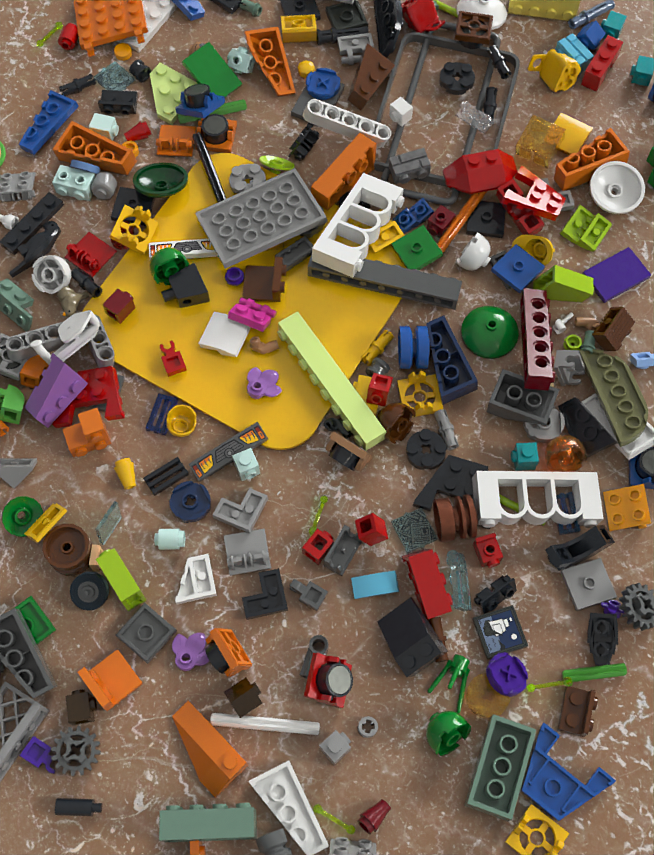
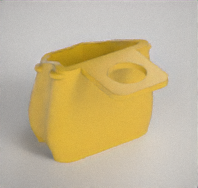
(556, 70)

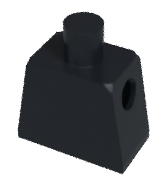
(186, 288)

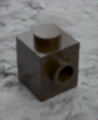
(243, 697)
(80, 707)

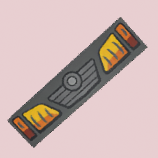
(222, 454)

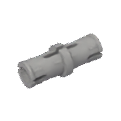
(446, 429)

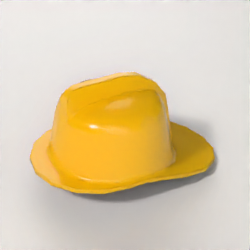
(536, 246)

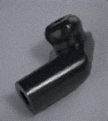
(335, 424)

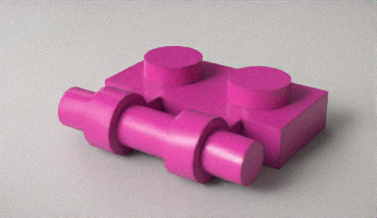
(252, 314)

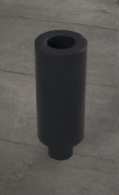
(76, 807)

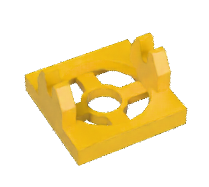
(129, 240)
(430, 380)
(534, 813)

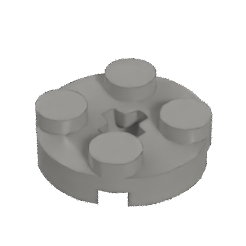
(243, 172)
(551, 431)

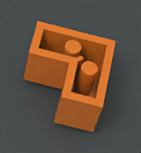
(87, 434)

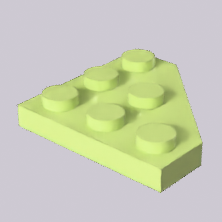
(167, 90)

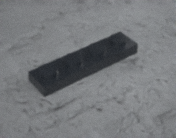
(31, 222)

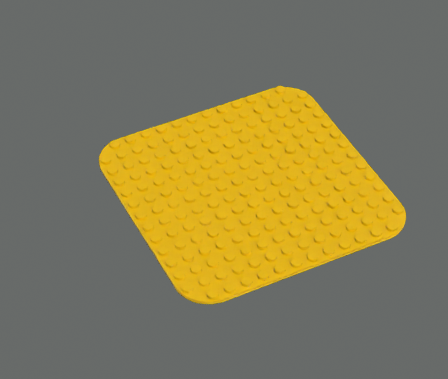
(216, 384)

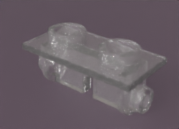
(474, 117)

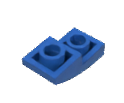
(414, 216)

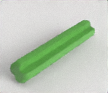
(596, 672)

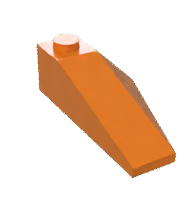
(270, 55)
(210, 753)

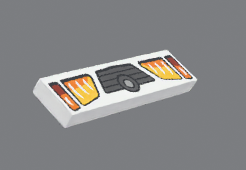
(190, 248)

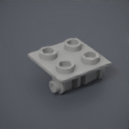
(18, 183)
(247, 552)
(344, 846)

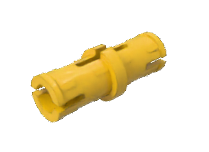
(377, 347)

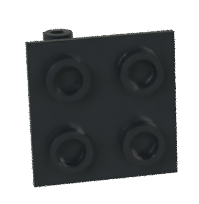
(304, 142)

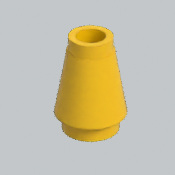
(125, 471)

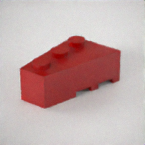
(428, 582)

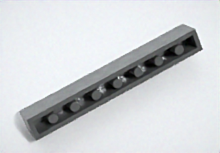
(396, 282)

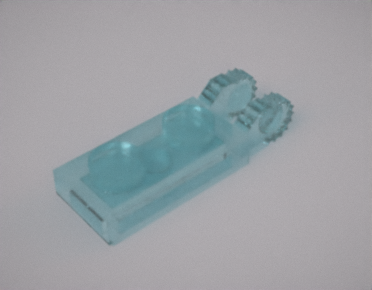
(459, 581)

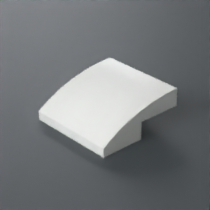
(224, 335)

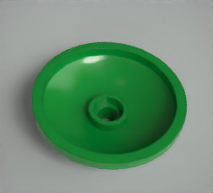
(486, 340)

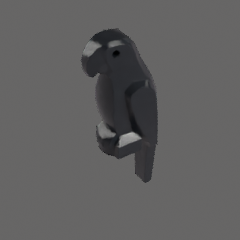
(37, 247)

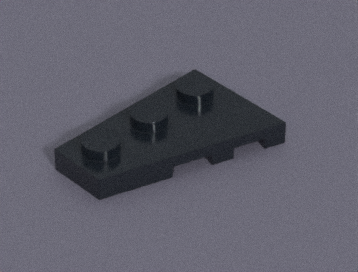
(585, 427)

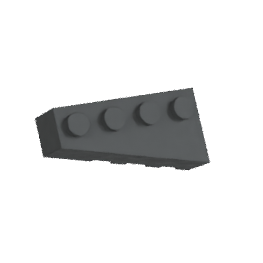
(22, 654)

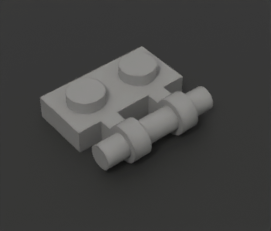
(351, 45)

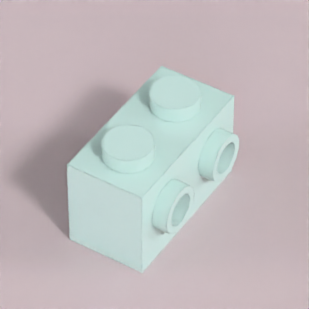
(73, 183)

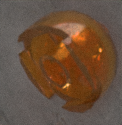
(565, 454)

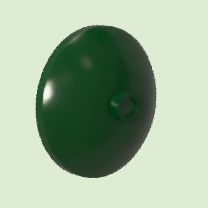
(160, 180)

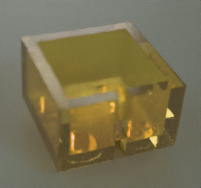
(542, 138)

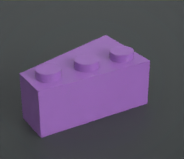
(55, 391)

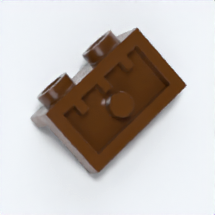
(577, 711)

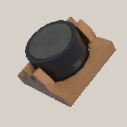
(347, 453)

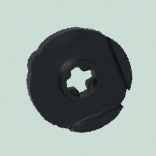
(460, 70)
(428, 439)

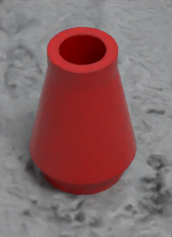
(138, 132)

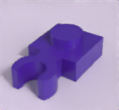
(37, 753)

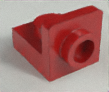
(379, 389)

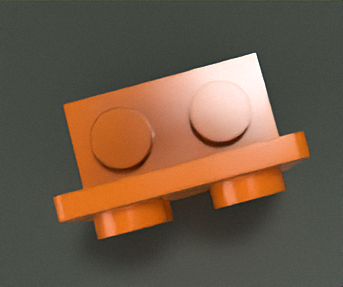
(111, 680)

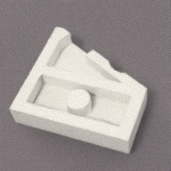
(197, 580)

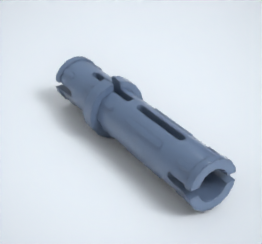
(586, 16)

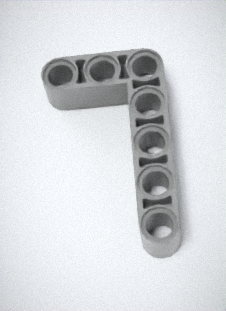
(24, 351)

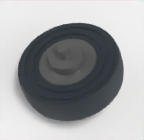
(89, 591)

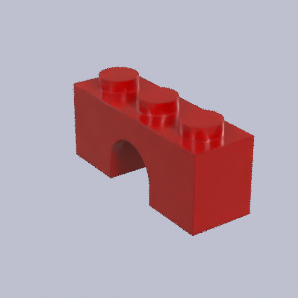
(603, 59)
(524, 219)

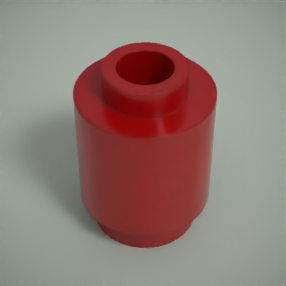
(68, 36)

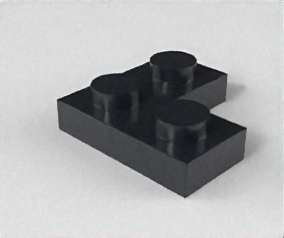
(268, 602)

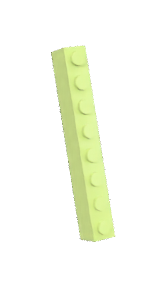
(331, 381)

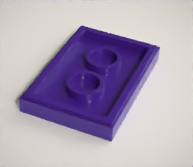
(617, 274)

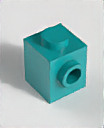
(613, 24)
(642, 71)
(525, 456)

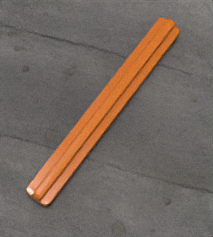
(459, 220)

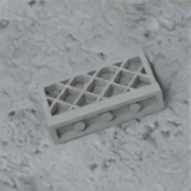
(24, 729)

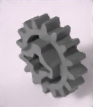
(638, 606)
(82, 759)

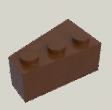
(369, 76)

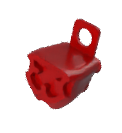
(421, 15)

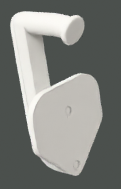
(72, 335)

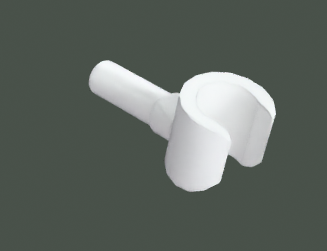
(559, 325)

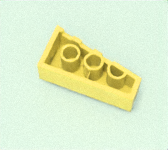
(545, 8)

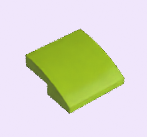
(585, 228)

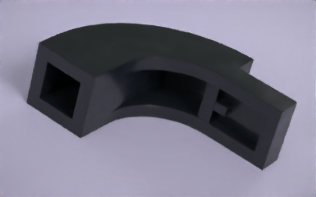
(580, 548)

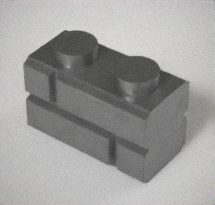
(409, 166)

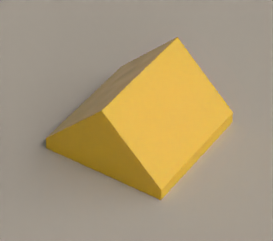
(298, 28)

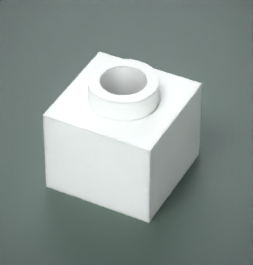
(401, 111)

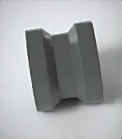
(378, 366)

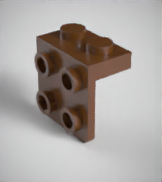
(265, 282)

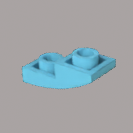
(375, 584)

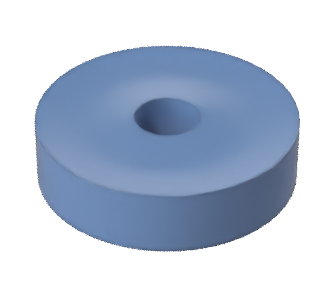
(85, 166)

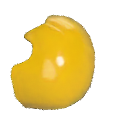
(181, 420)

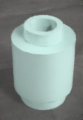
(169, 539)

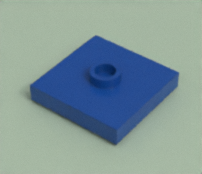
(517, 268)

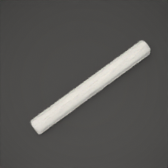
(266, 724)

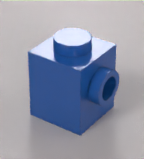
(591, 35)

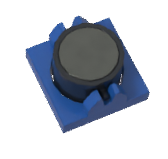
(199, 101)
(643, 470)

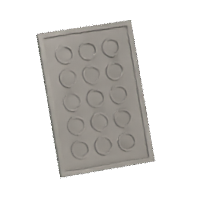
(260, 217)

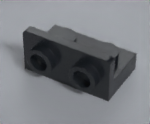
(118, 102)

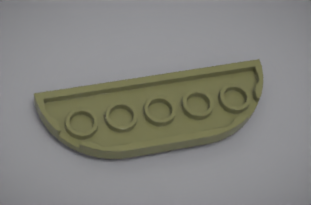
(617, 394)

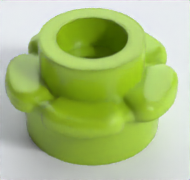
(576, 340)

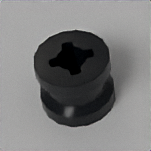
(140, 70)

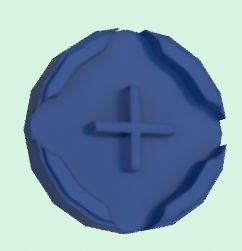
(323, 84)

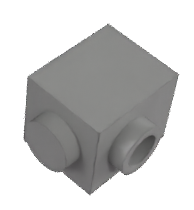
(335, 746)

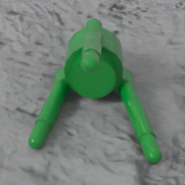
(458, 667)

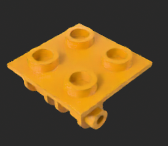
(627, 508)

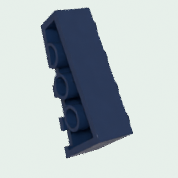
(450, 364)

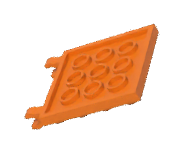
(109, 21)

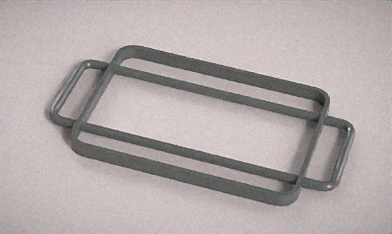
(428, 39)

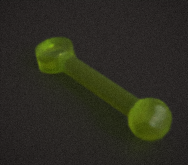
(58, 26)
(323, 499)
(567, 682)
(318, 810)

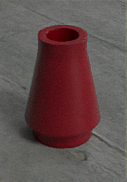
(374, 816)

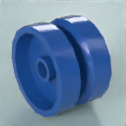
(413, 347)

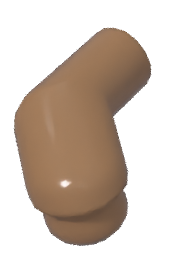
(587, 322)
(261, 347)

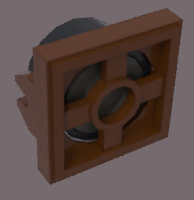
(473, 29)

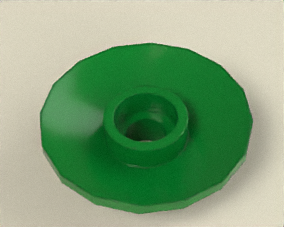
(18, 526)

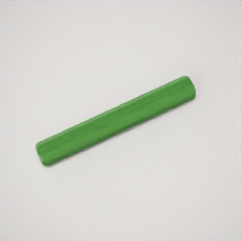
(226, 108)

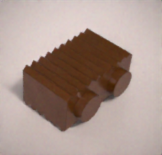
(613, 328)

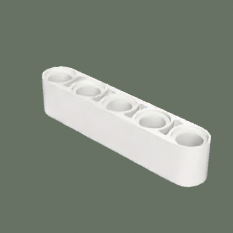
(338, 125)

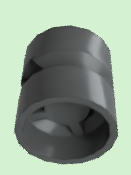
(274, 843)

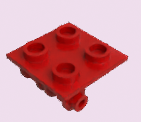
(89, 254)

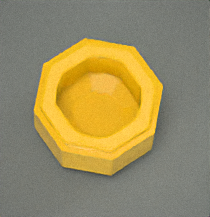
(305, 68)

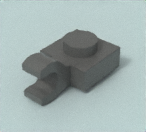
(311, 595)

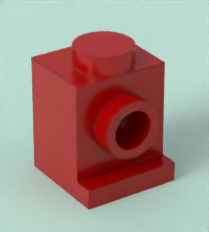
(318, 538)
(485, 558)

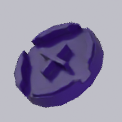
(506, 674)

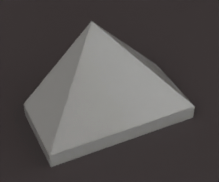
(16, 469)

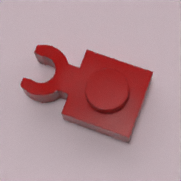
(172, 360)

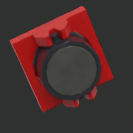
(330, 682)

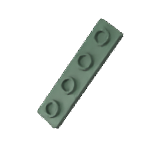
(13, 302)

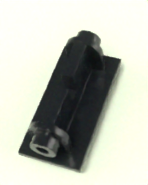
(503, 589)

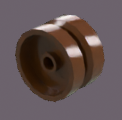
(67, 549)

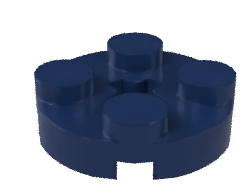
(186, 512)

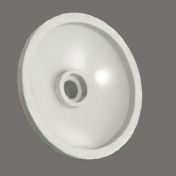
(487, 7)
(621, 179)

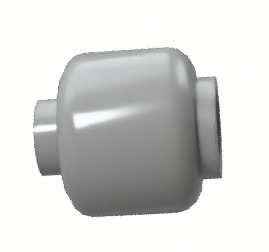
(104, 185)

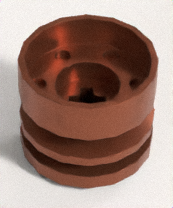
(460, 518)

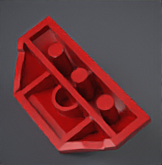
(480, 171)

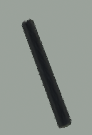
(209, 167)

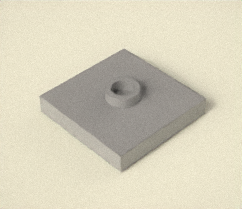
(588, 584)

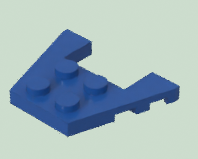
(552, 785)

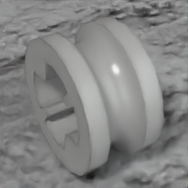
(362, 722)

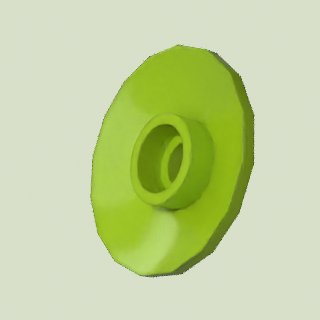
(276, 164)

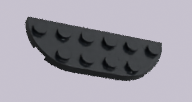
(388, 24)

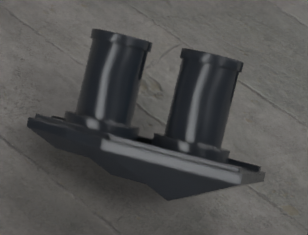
(602, 637)

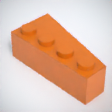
(90, 147)
(581, 165)
(345, 171)

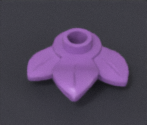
(262, 383)
(192, 648)

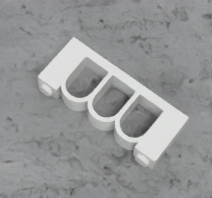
(346, 258)
(584, 489)

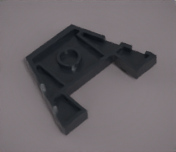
(451, 479)

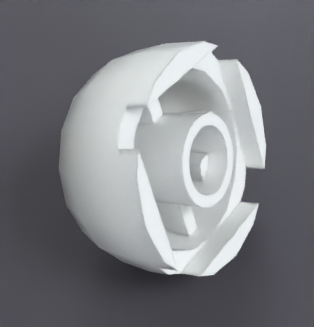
(475, 253)
(51, 274)

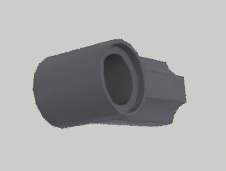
(307, 662)

